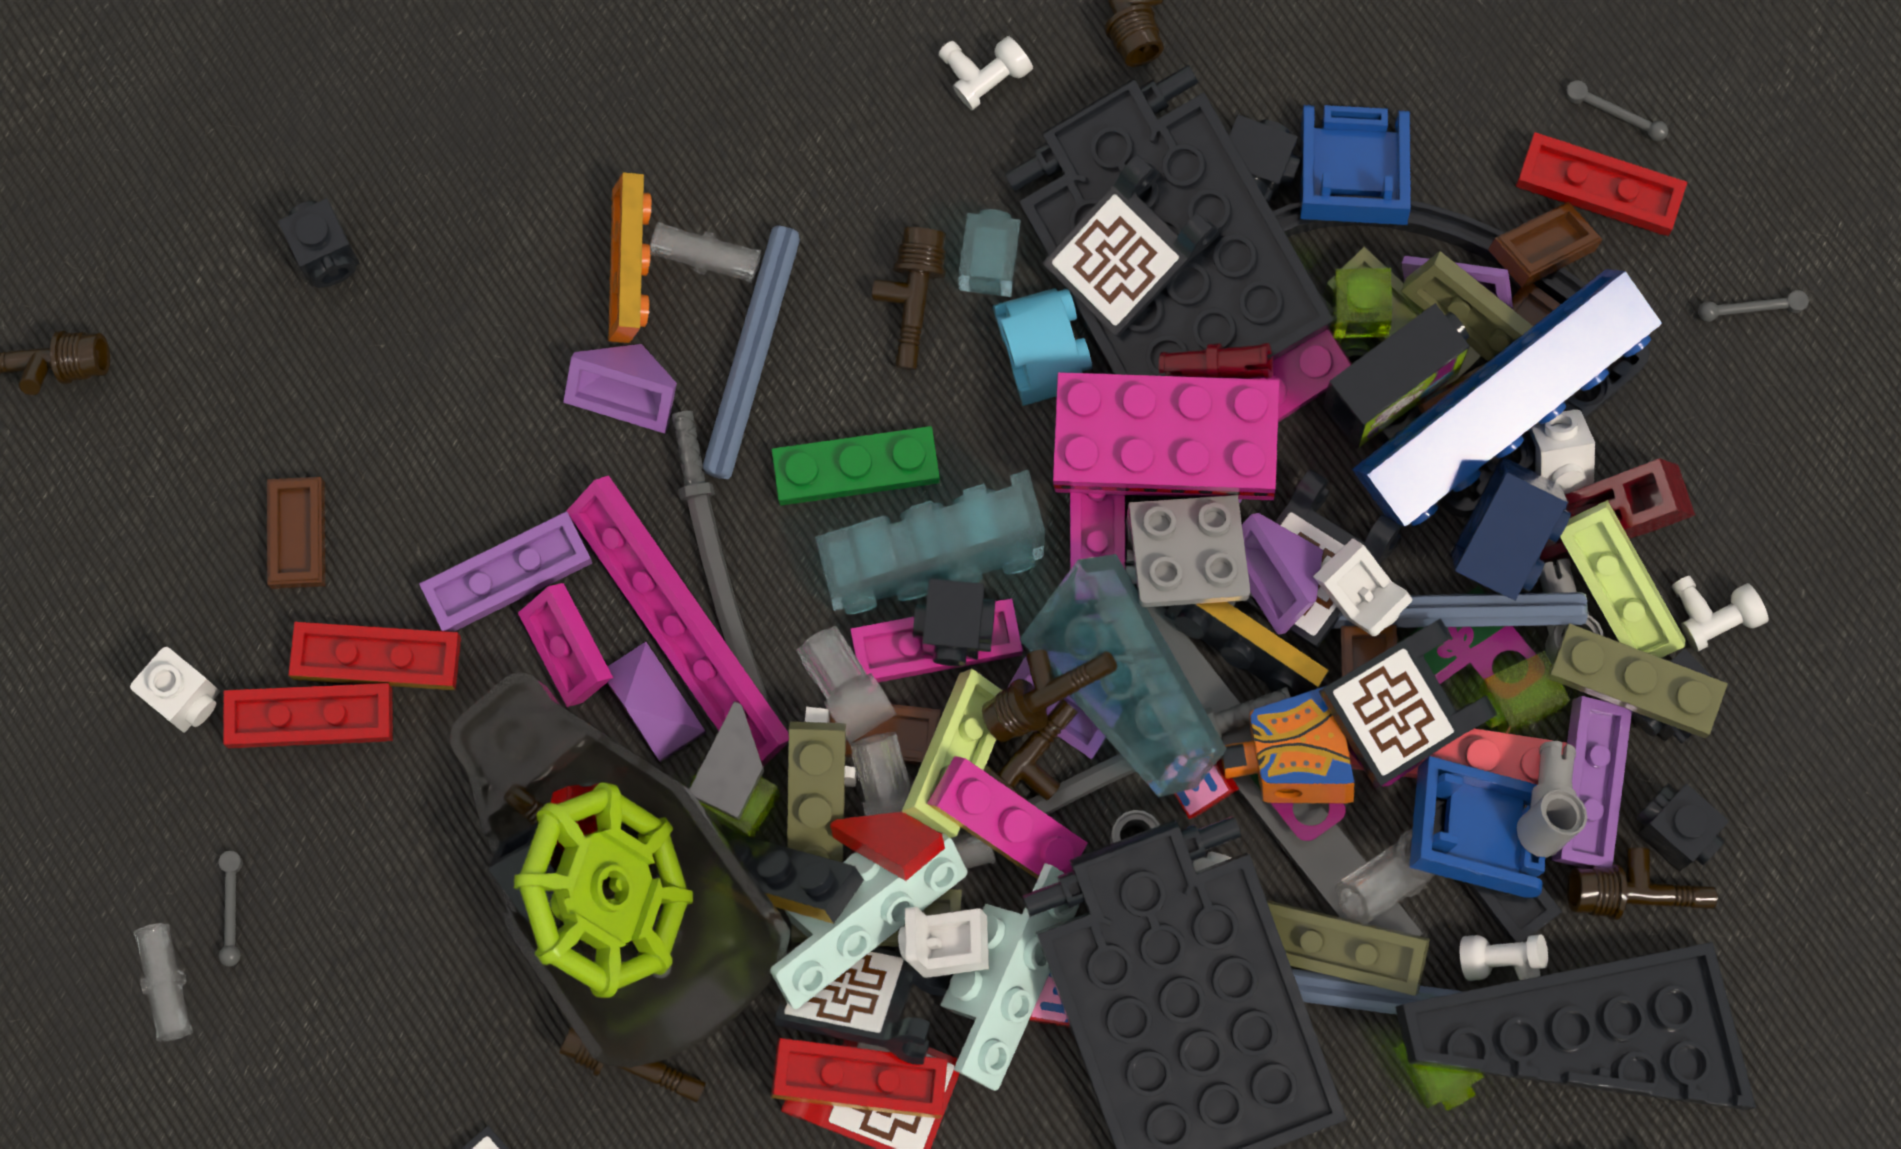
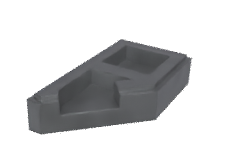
(730, 767)

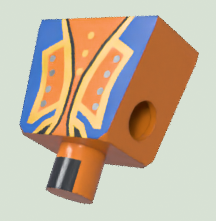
(1295, 753)

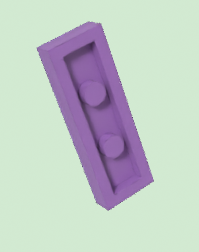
(506, 573)
(1601, 742)

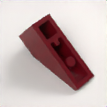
(1640, 498)

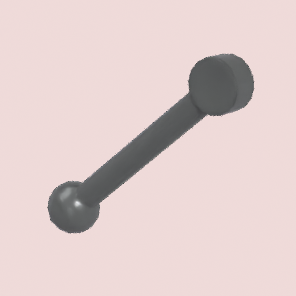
(1578, 92)
(1794, 303)
(230, 863)

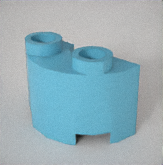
(1041, 342)

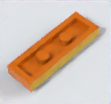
(628, 258)

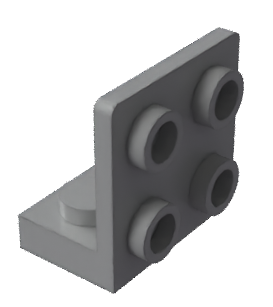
(1188, 551)

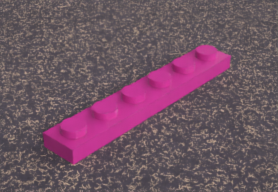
(673, 614)

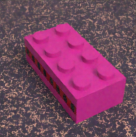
(1166, 436)

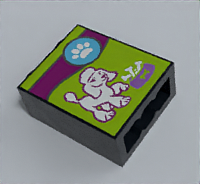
(1397, 374)

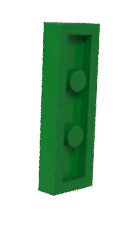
(855, 465)

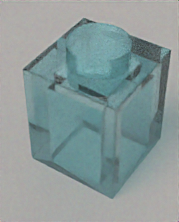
(989, 253)

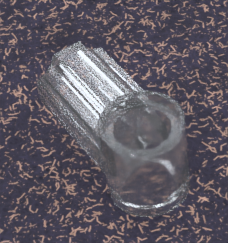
(848, 690)
(881, 773)
(1381, 883)

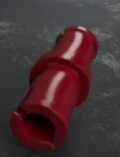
(1219, 362)

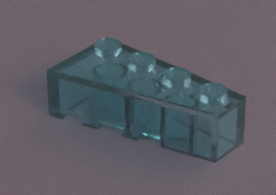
(952, 543)
(1147, 701)

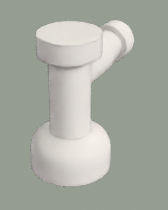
(974, 82)
(1704, 625)
(1479, 957)

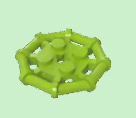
(579, 892)

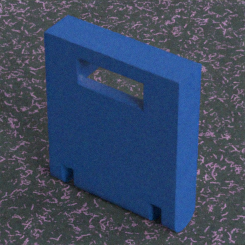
(1355, 159)
(1479, 828)

